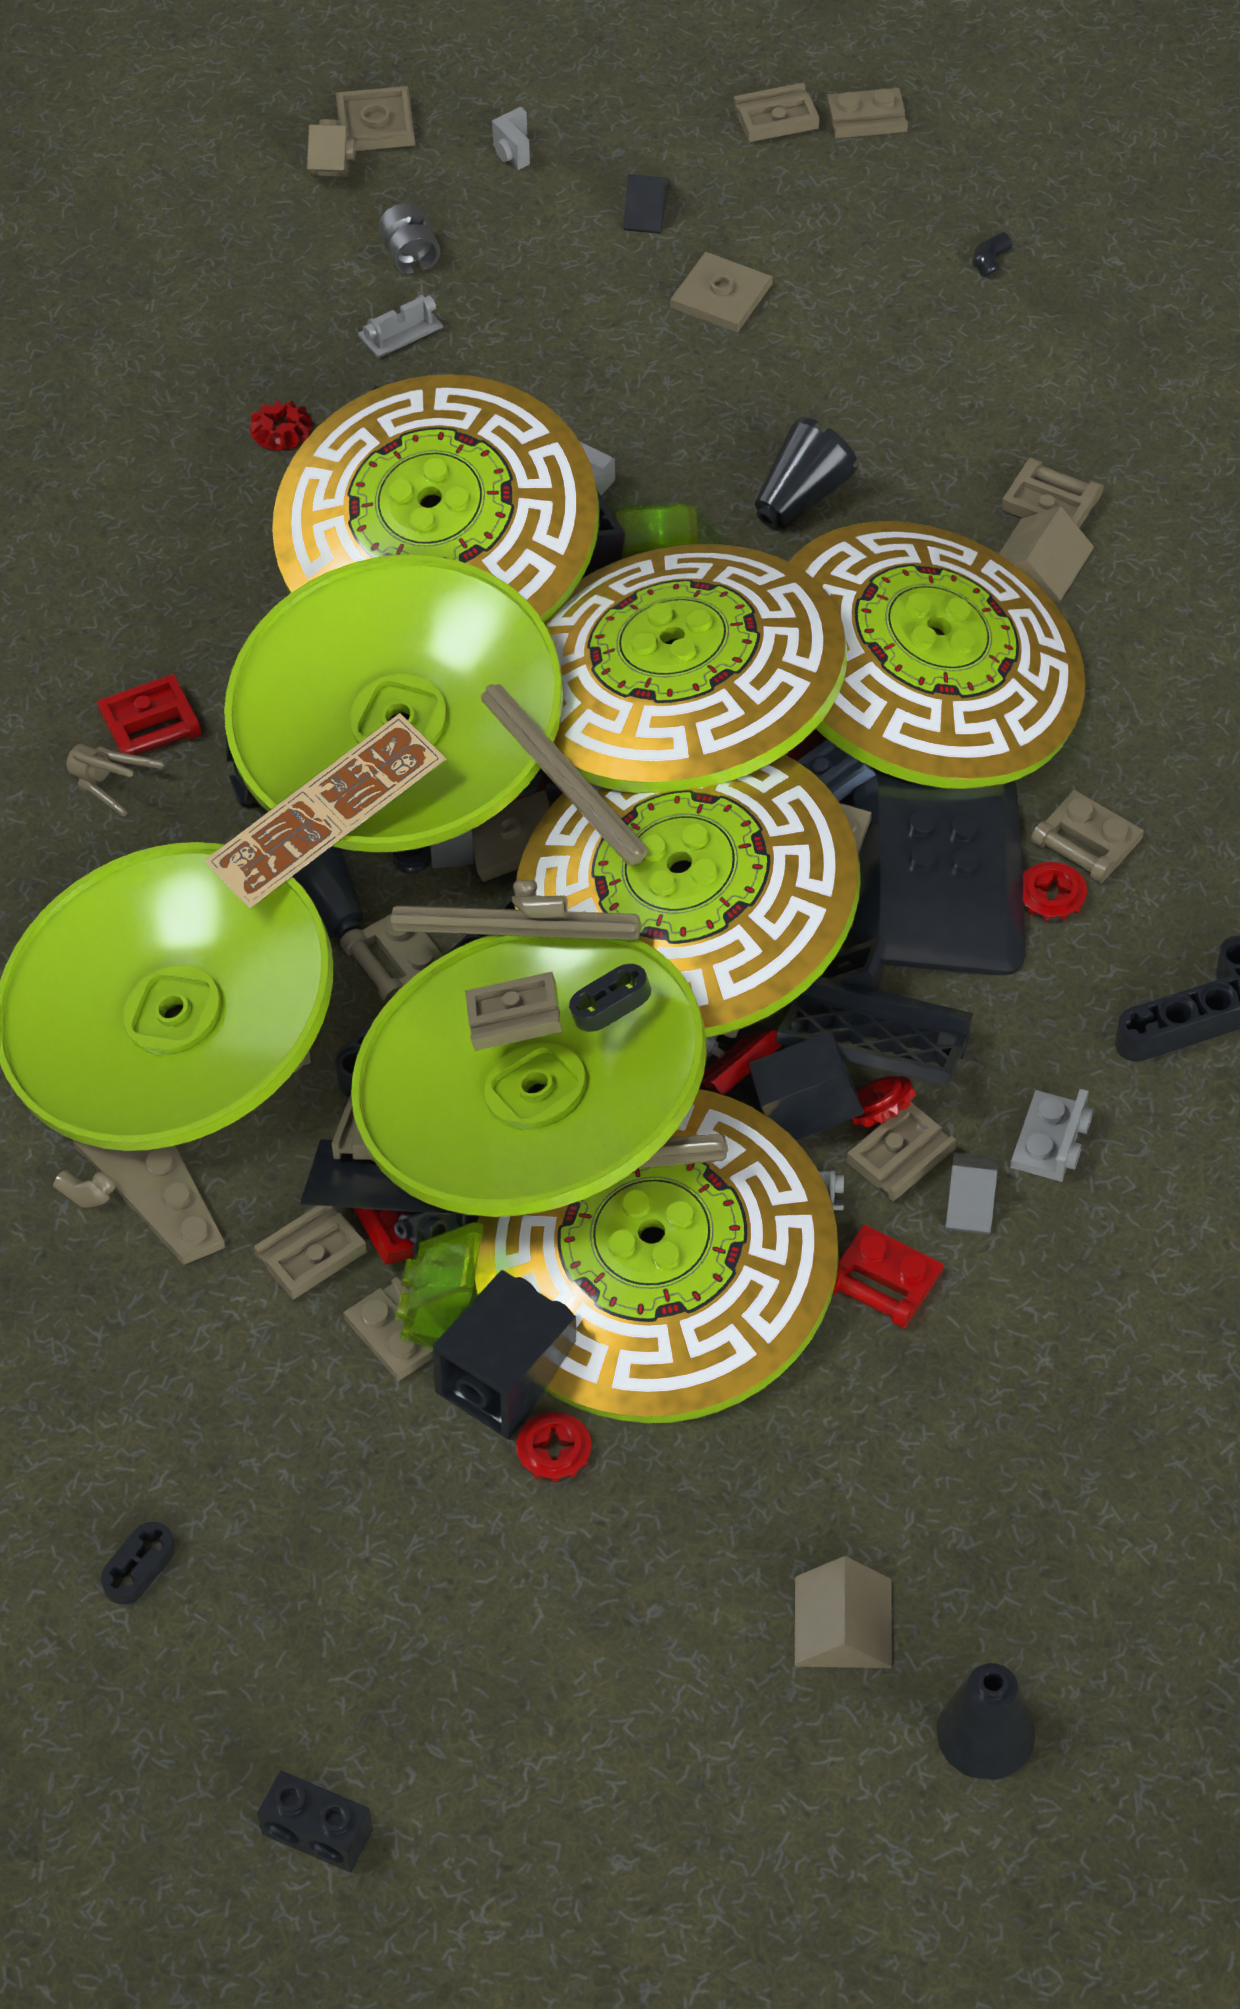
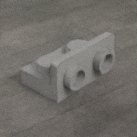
(1050, 1135)

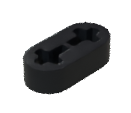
(610, 997)
(130, 1556)

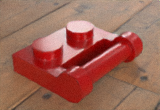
(145, 708)
(890, 1265)

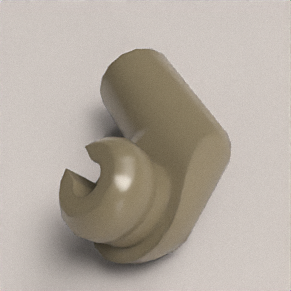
(535, 905)
(85, 1193)

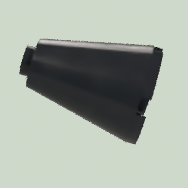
(803, 473)
(332, 892)
(987, 1725)

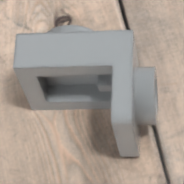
(510, 138)

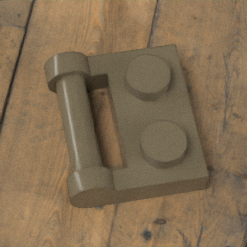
(1043, 489)
(1092, 826)
(406, 950)

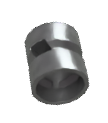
(408, 237)

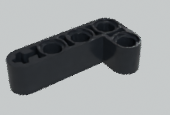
(1149, 1027)

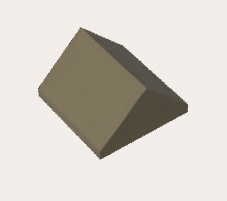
(1048, 550)
(843, 1616)

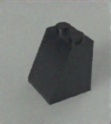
(503, 1352)

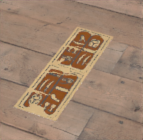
(324, 810)

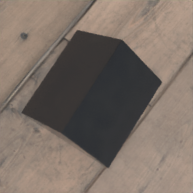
(806, 1086)

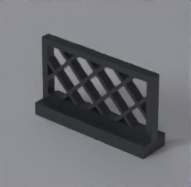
(890, 1018)

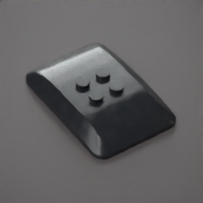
(942, 875)

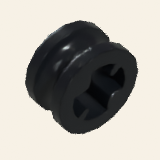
(414, 863)

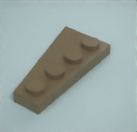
(163, 1195)

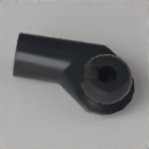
(988, 250)

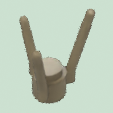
(95, 764)

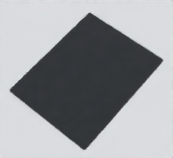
(357, 1185)

